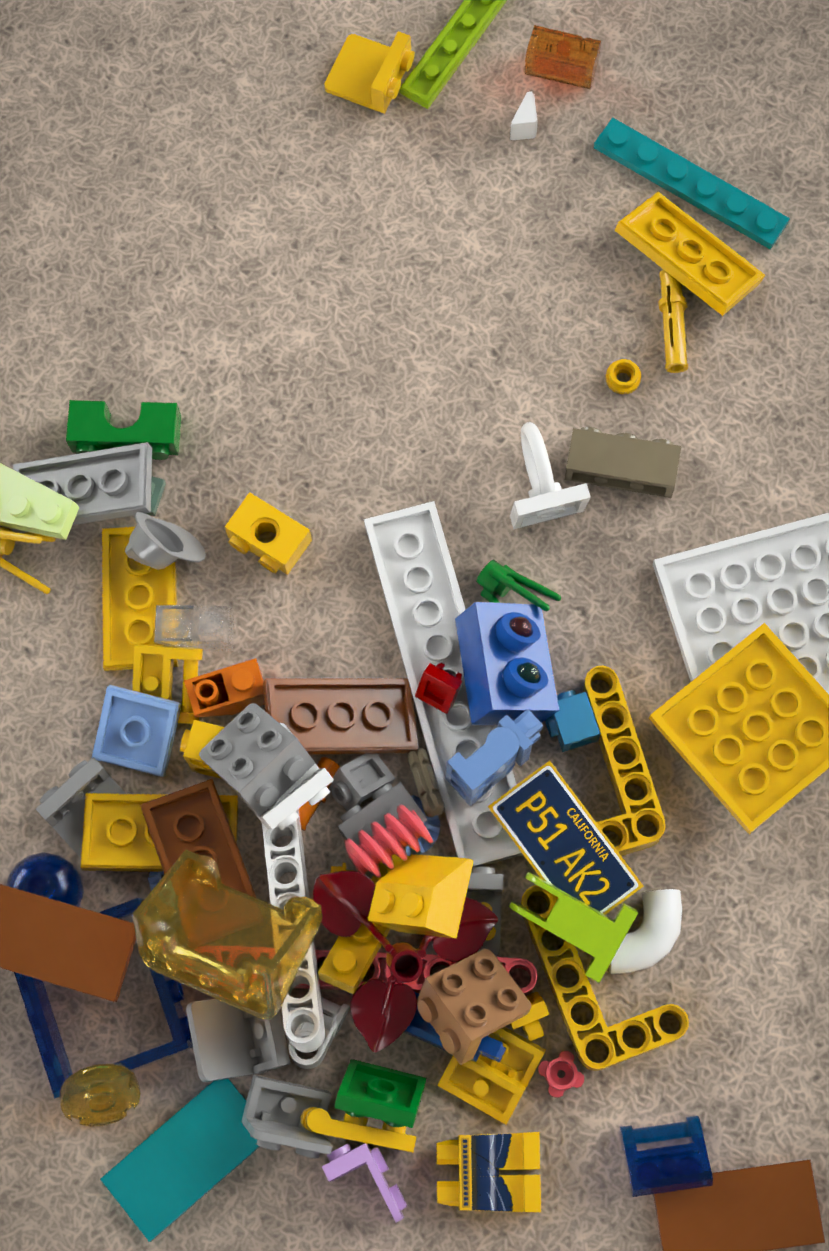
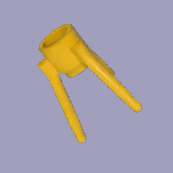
(7, 544)

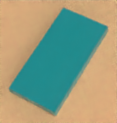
(182, 1159)

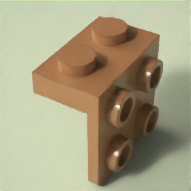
(471, 1002)

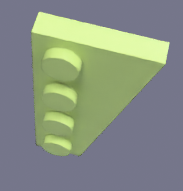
(33, 506)

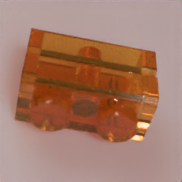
(562, 57)

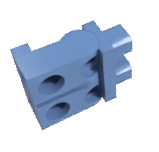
(495, 759)

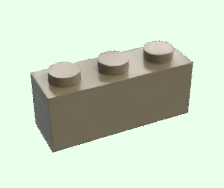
(623, 462)

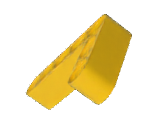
(624, 774)
(583, 994)

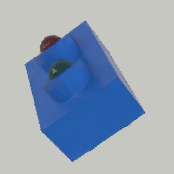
(506, 662)

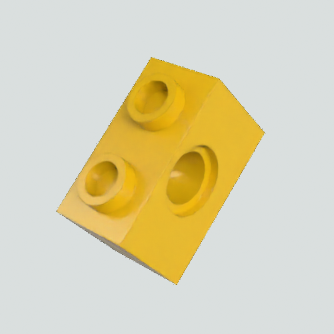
(257, 517)

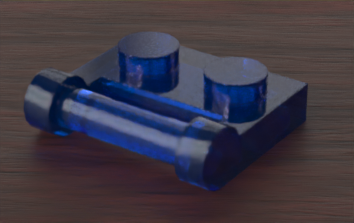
(666, 1167)

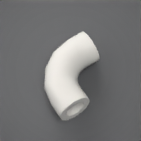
(654, 936)

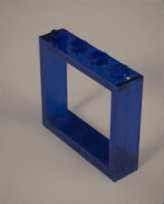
(49, 1037)

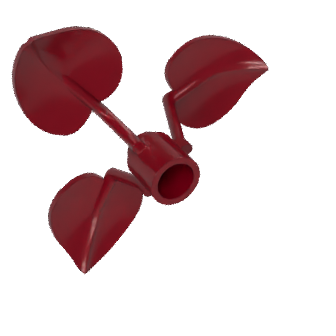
(381, 1008)

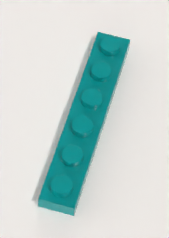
(691, 183)

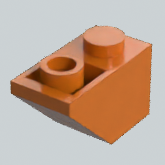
(226, 690)

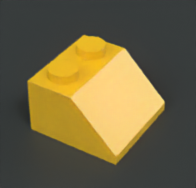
(422, 895)

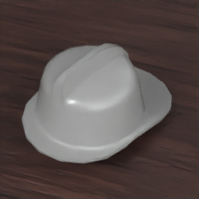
(161, 543)

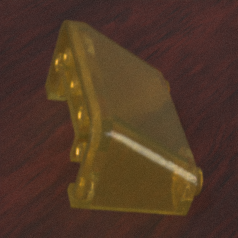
(224, 938)

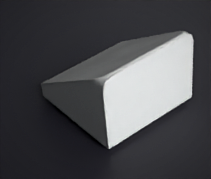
(525, 120)

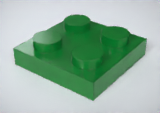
(380, 1093)

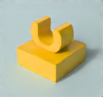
(530, 1021)

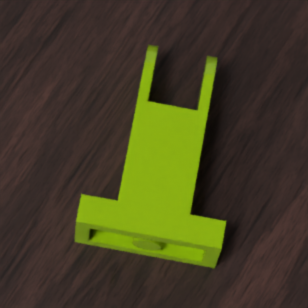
(582, 926)

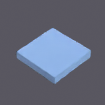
(136, 730)

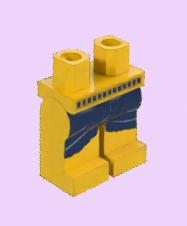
(479, 1177)

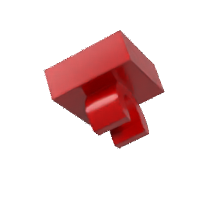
(439, 687)

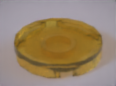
(99, 1094)

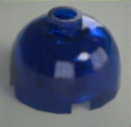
(48, 877)

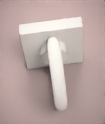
(546, 498)

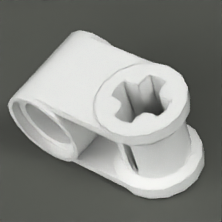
(332, 1028)

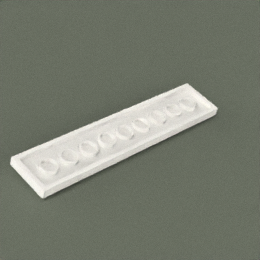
(423, 609)

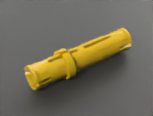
(673, 306)

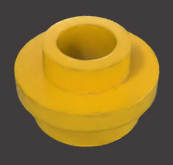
(623, 366)

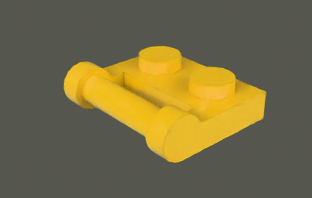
(155, 673)

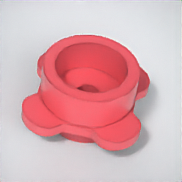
(571, 1079)

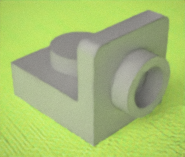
(359, 780)

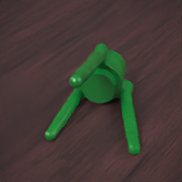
(501, 579)

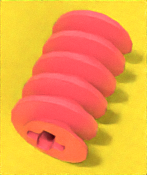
(387, 841)

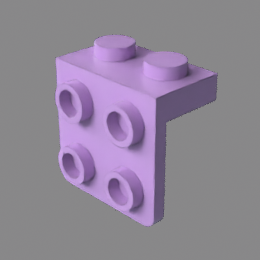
(346, 1160)

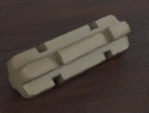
(426, 783)

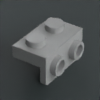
(385, 801)

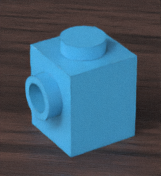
(573, 722)

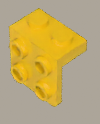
(370, 71)

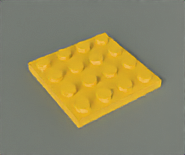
(751, 727)

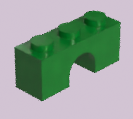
(91, 429)

